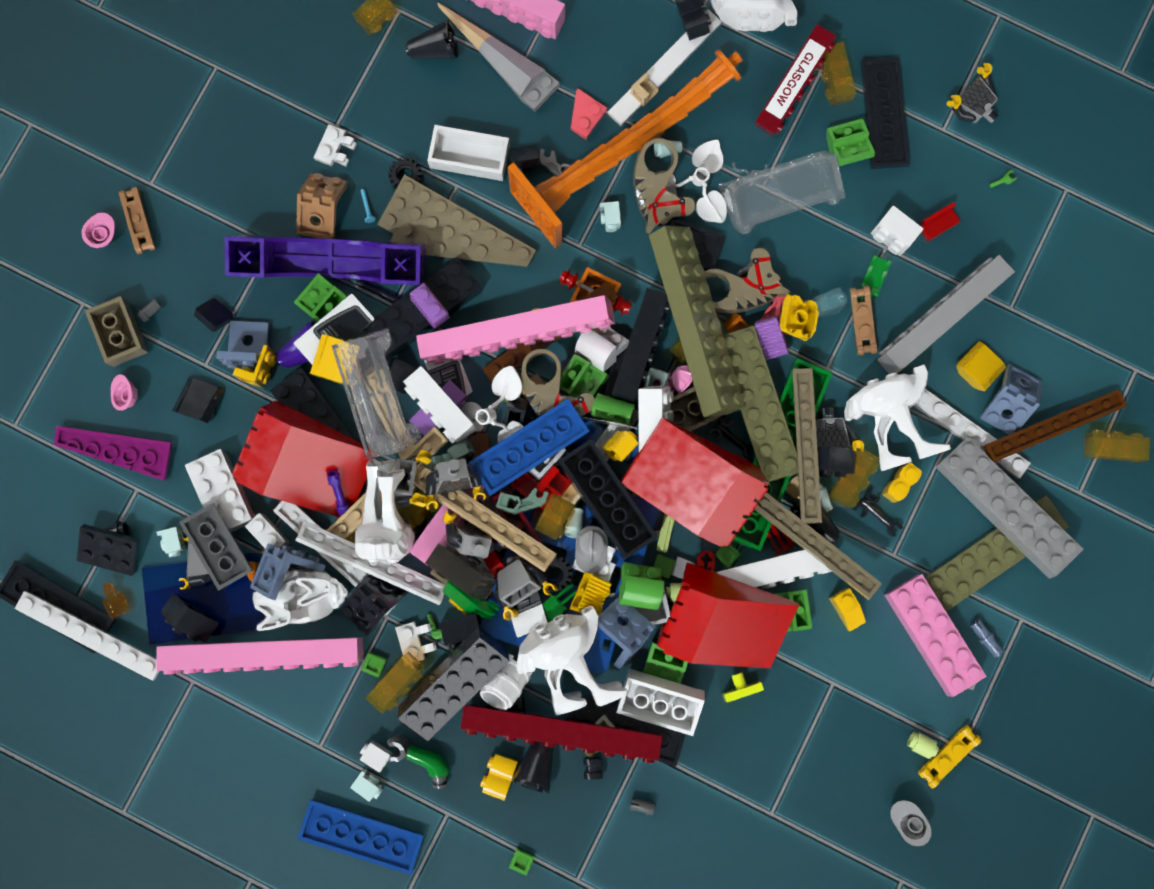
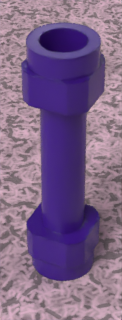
(335, 480)

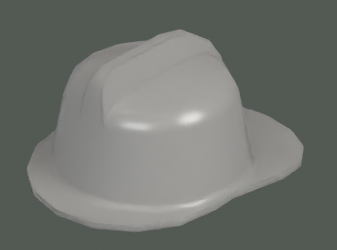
(591, 549)
(911, 823)

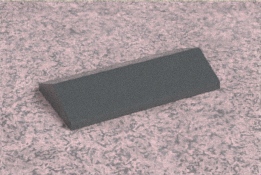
(216, 546)

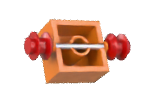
(589, 282)

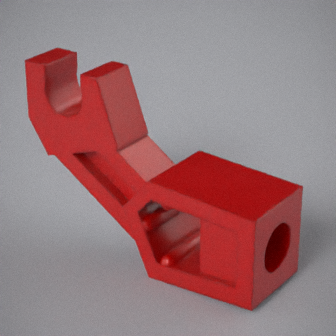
(494, 563)

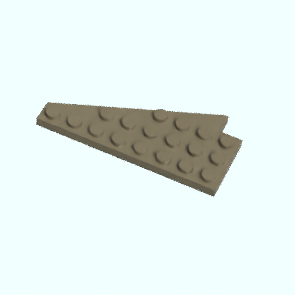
(447, 229)

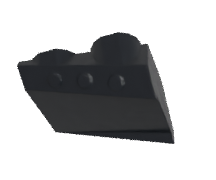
(198, 400)

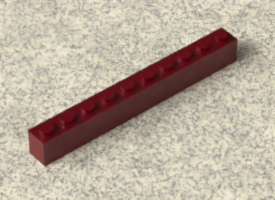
(561, 732)

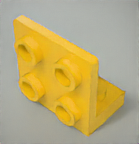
(261, 374)

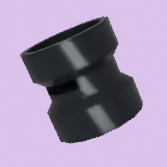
(592, 768)

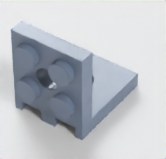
(239, 354)
(1019, 394)
(275, 565)
(628, 637)

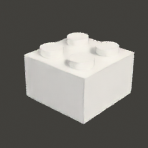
(896, 231)

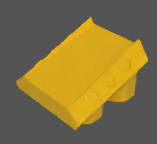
(799, 317)
(325, 361)
(980, 367)

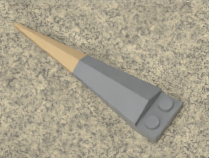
(523, 76)

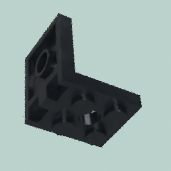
(374, 600)

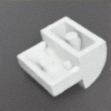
(601, 347)

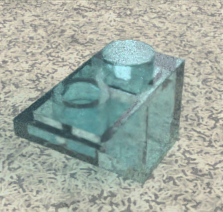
(830, 302)

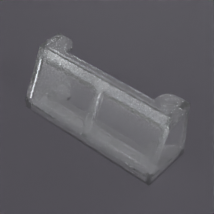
(782, 190)
(373, 395)

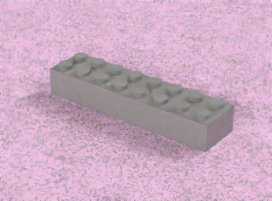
(944, 314)
(1009, 508)

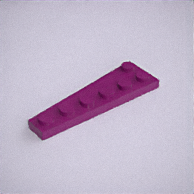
(132, 453)

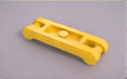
(949, 756)

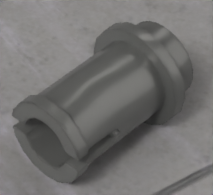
(148, 311)
(644, 806)

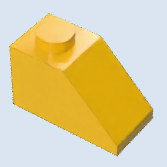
(848, 609)

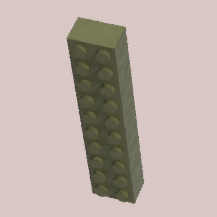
(696, 321)

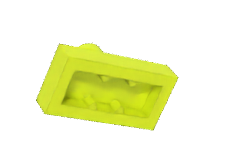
(742, 688)

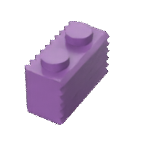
(429, 305)
(771, 337)

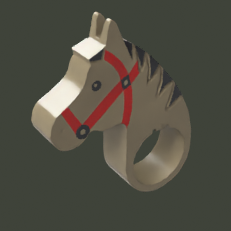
(652, 198)
(752, 292)
(548, 396)

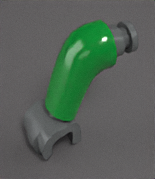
(433, 762)

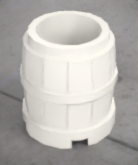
(505, 686)

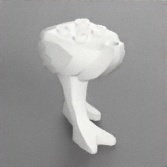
(756, 14)
(891, 402)
(383, 530)
(303, 598)
(561, 647)

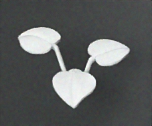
(708, 160)
(508, 386)

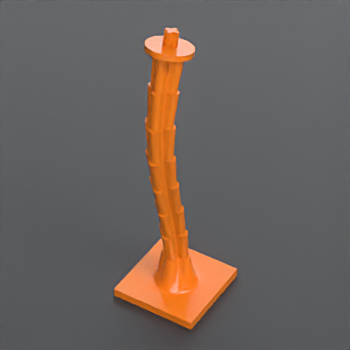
(547, 197)

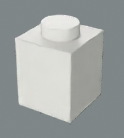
(375, 755)

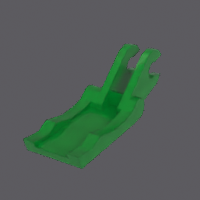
(875, 276)
(470, 605)
(554, 607)

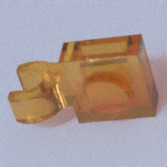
(115, 603)

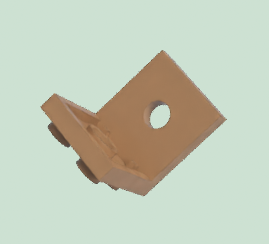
(319, 198)

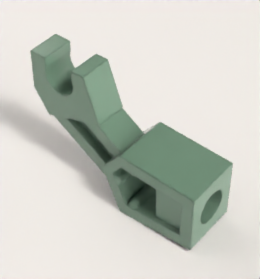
(459, 451)
(529, 503)

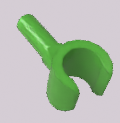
(1006, 179)
(436, 633)

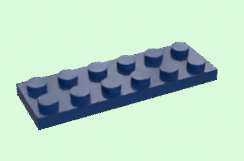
(529, 447)
(360, 836)

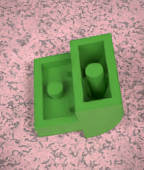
(850, 142)
(319, 298)
(581, 378)
(612, 409)
(641, 586)
(802, 618)
(664, 665)

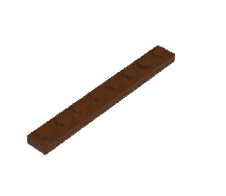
(516, 356)
(1055, 426)

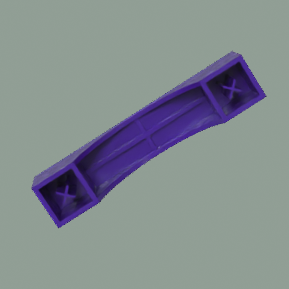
(334, 258)

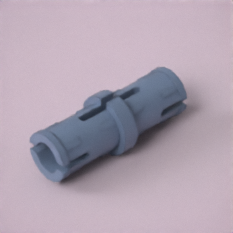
(987, 638)

